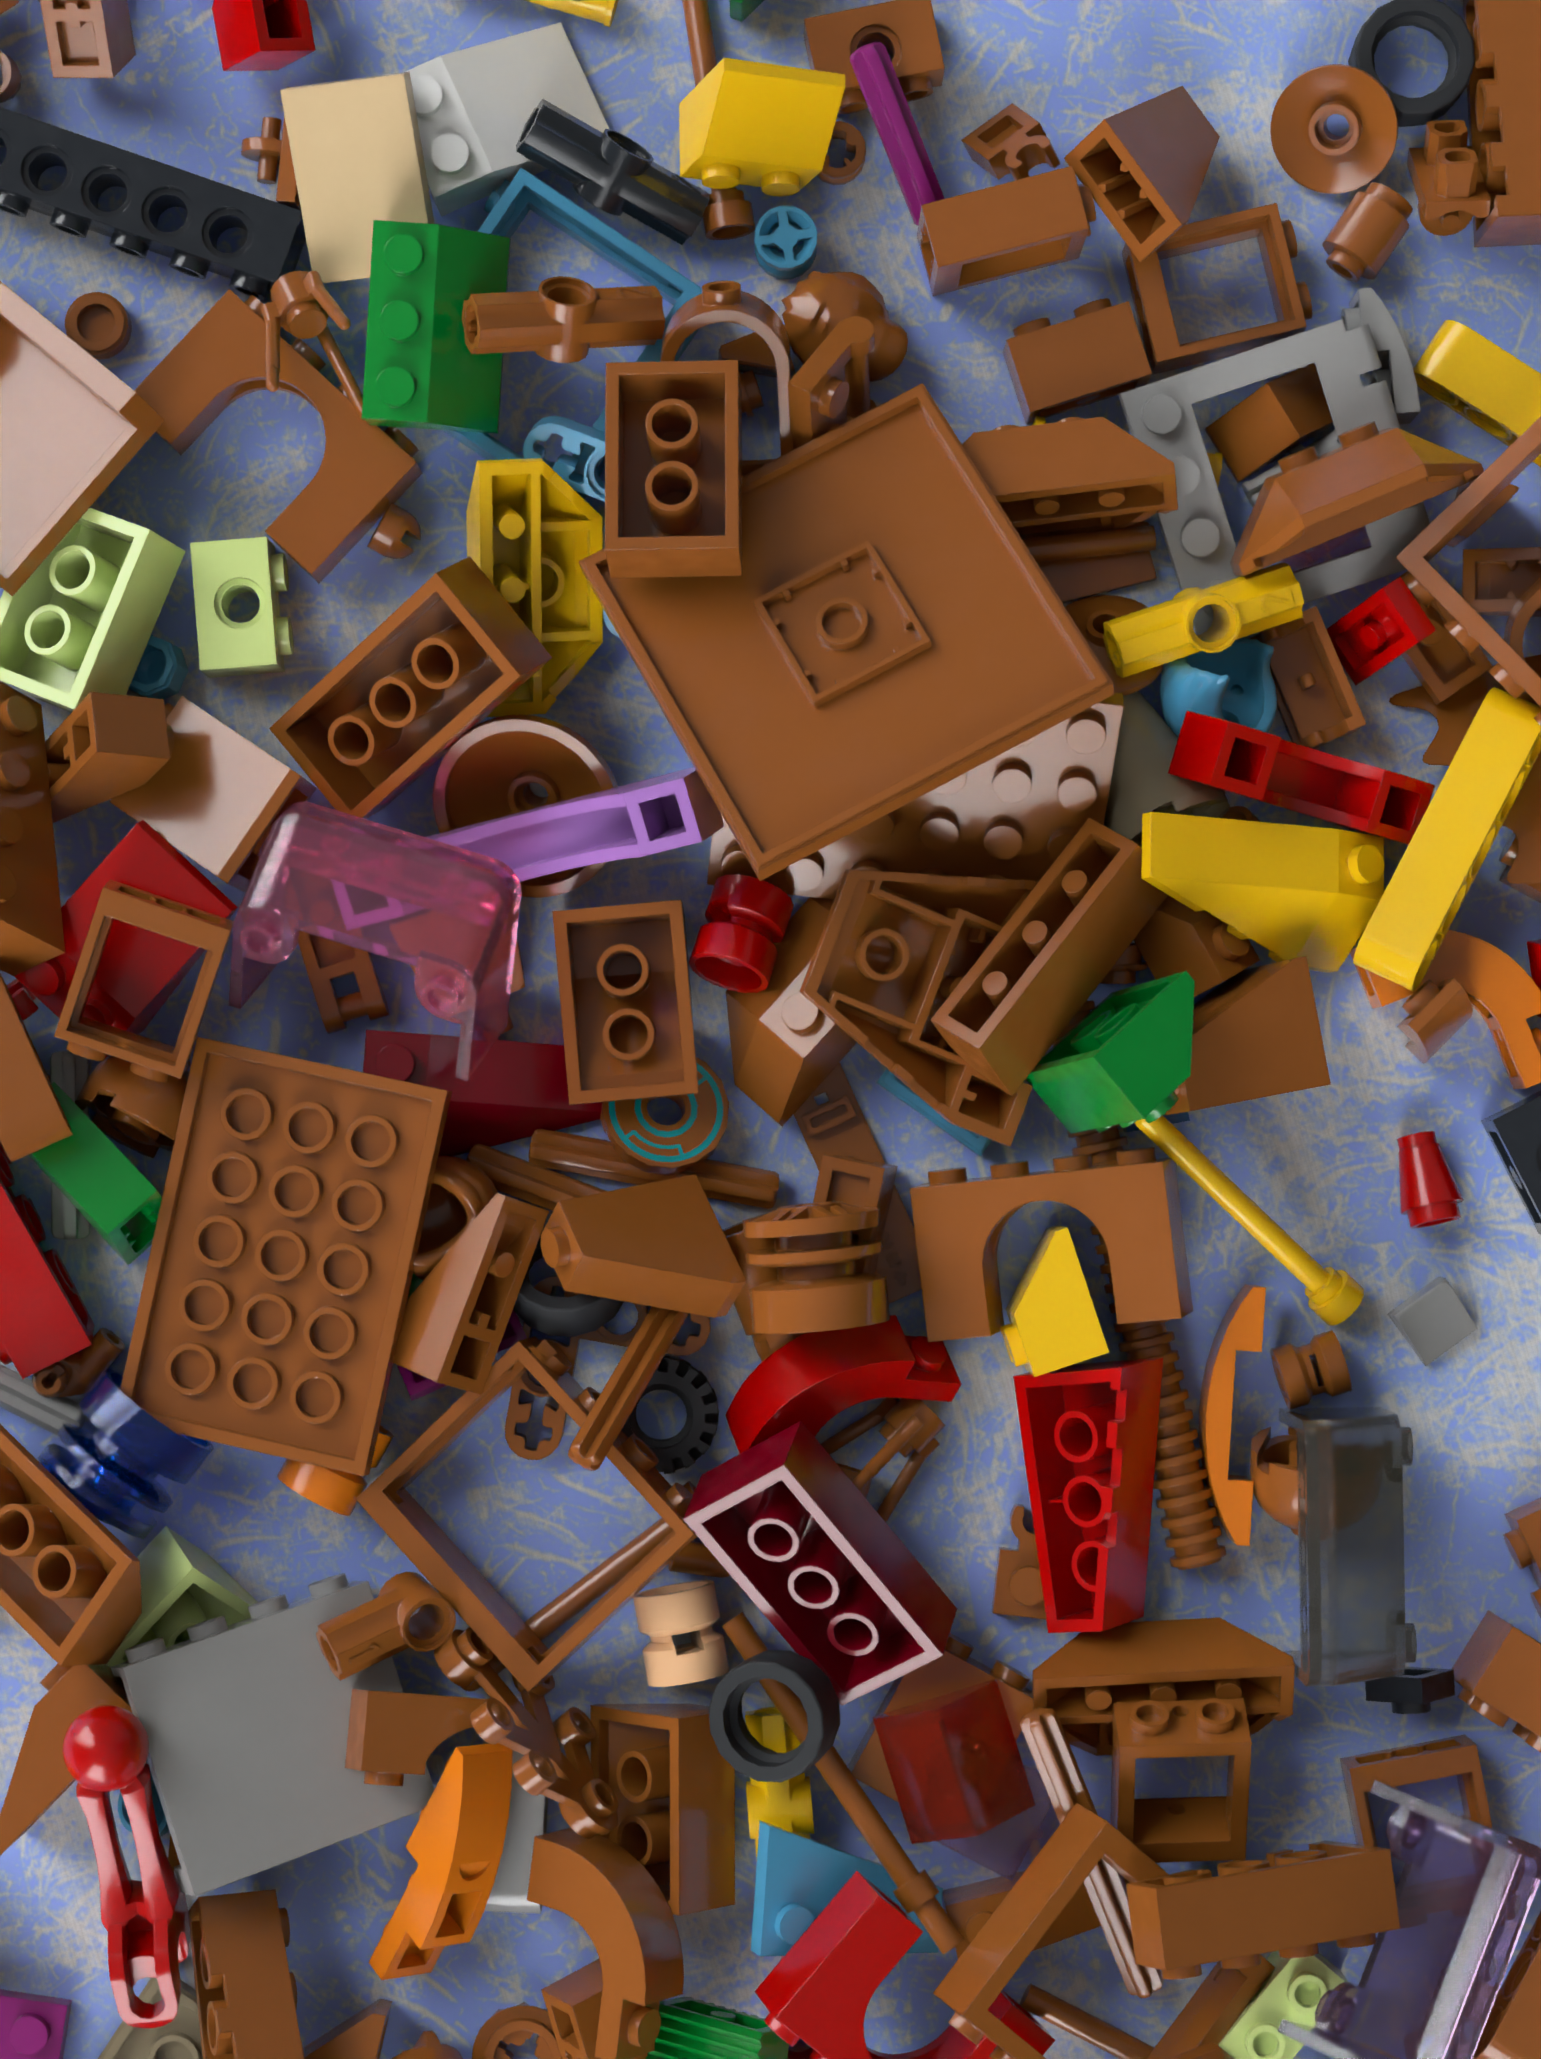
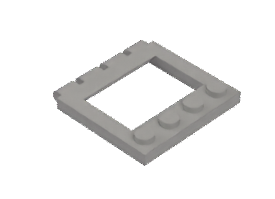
(1199, 531)

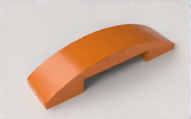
(1241, 1331)

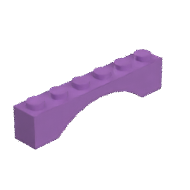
(597, 826)

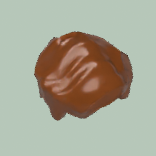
(829, 298)

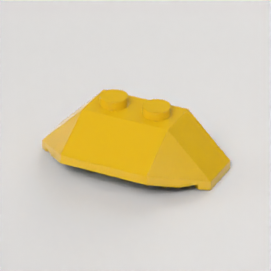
(528, 540)

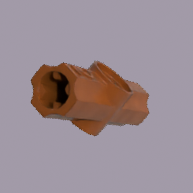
(563, 319)

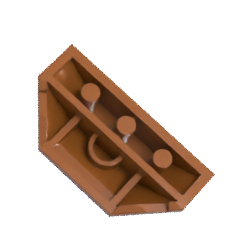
(1073, 476)
(1344, 491)
(777, 1035)
(1161, 1664)

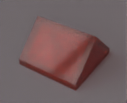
(954, 1764)

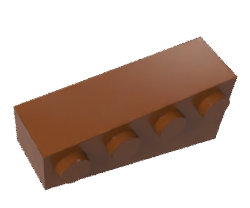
(1506, 117)
(1262, 1908)
(244, 1977)

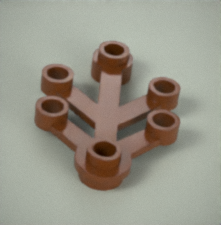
(583, 1800)

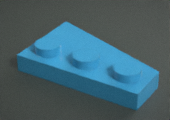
(799, 1880)

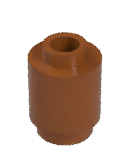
(1367, 232)

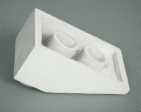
(478, 102)

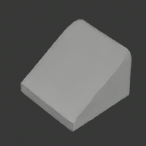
(1433, 1320)

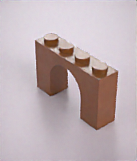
(360, 464)
(1128, 1202)

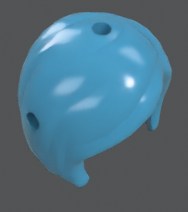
(1222, 685)

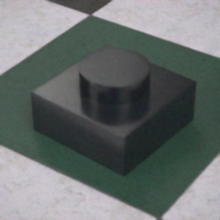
(1413, 1689)

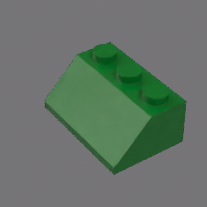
(415, 337)
(1121, 1058)

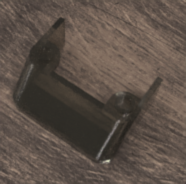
(1351, 1544)

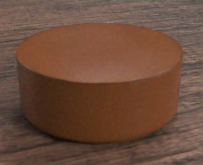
(98, 324)

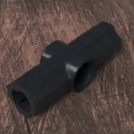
(612, 172)

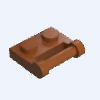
(832, 382)

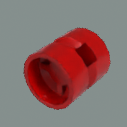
(738, 940)

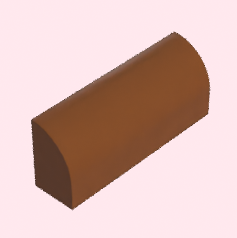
(1049, 956)

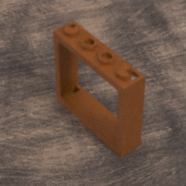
(1429, 585)
(452, 1571)
(1032, 1909)

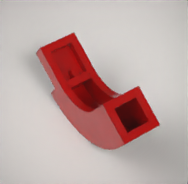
(834, 1370)

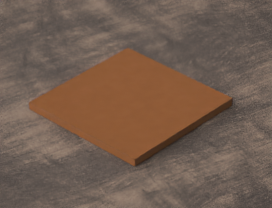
(866, 647)

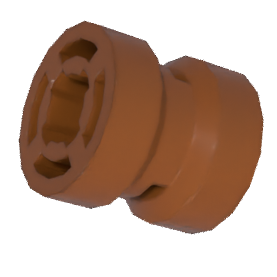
(1296, 1373)

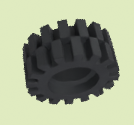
(701, 1417)

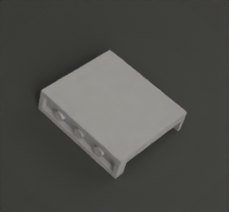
(256, 1738)

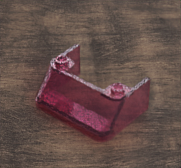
(391, 897)

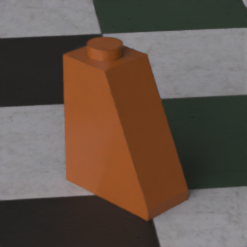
(1147, 167)
(645, 1248)

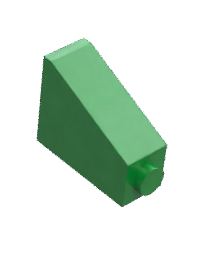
(101, 1183)

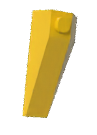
(1270, 882)

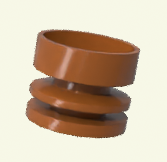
(816, 1269)

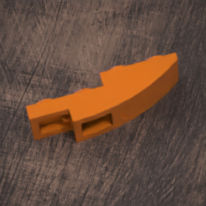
(457, 1860)

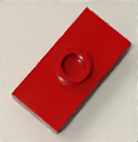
(1379, 630)

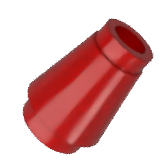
(1426, 1182)

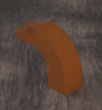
(628, 1925)

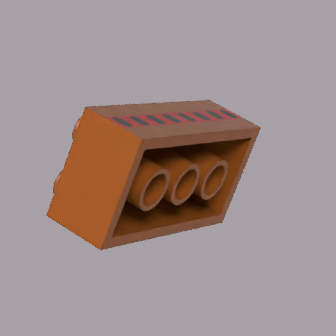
(410, 690)

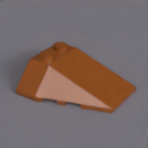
(891, 962)

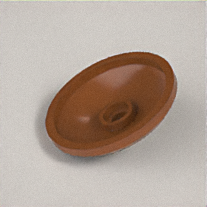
(491, 776)

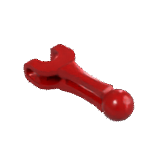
(143, 1918)

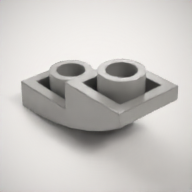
(1391, 349)

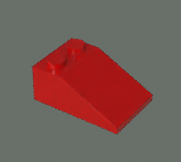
(137, 964)

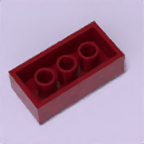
(821, 1563)

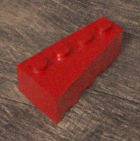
(38, 1300)
(1091, 1487)

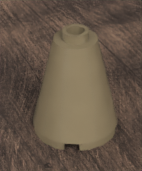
(1142, 778)

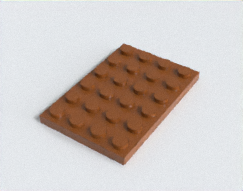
(987, 823)
(284, 1254)

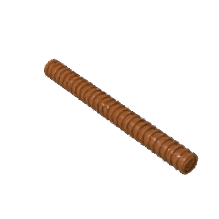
(1176, 1456)

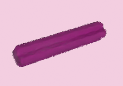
(896, 127)

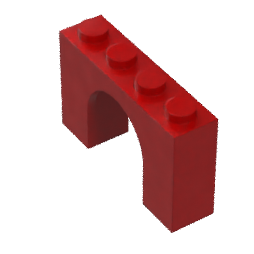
(837, 1965)

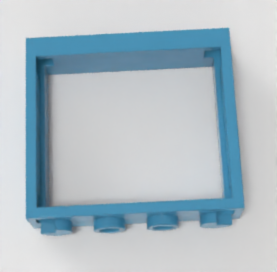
(507, 211)

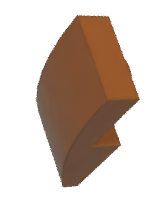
(1434, 1016)

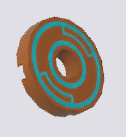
(674, 1146)

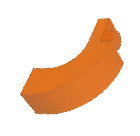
(1495, 988)

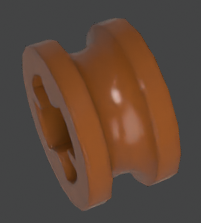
(854, 144)

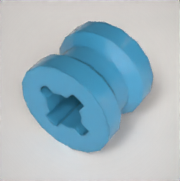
(784, 229)

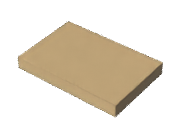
(355, 164)

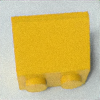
(758, 126)
(1052, 1310)

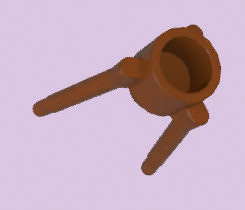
(302, 309)
(907, 1428)

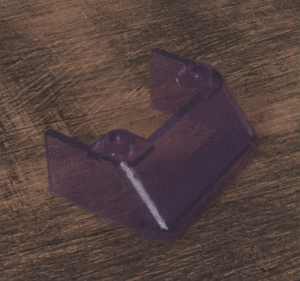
(1459, 1924)

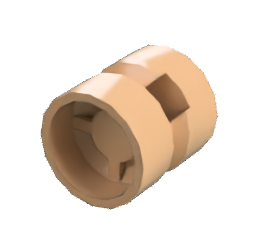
(677, 1611)

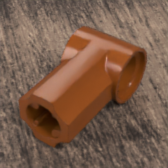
(386, 1625)

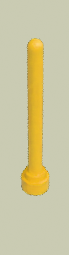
(1330, 1292)

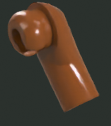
(80, 1370)

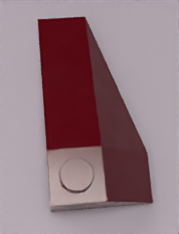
(504, 1099)

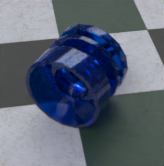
(119, 1462)

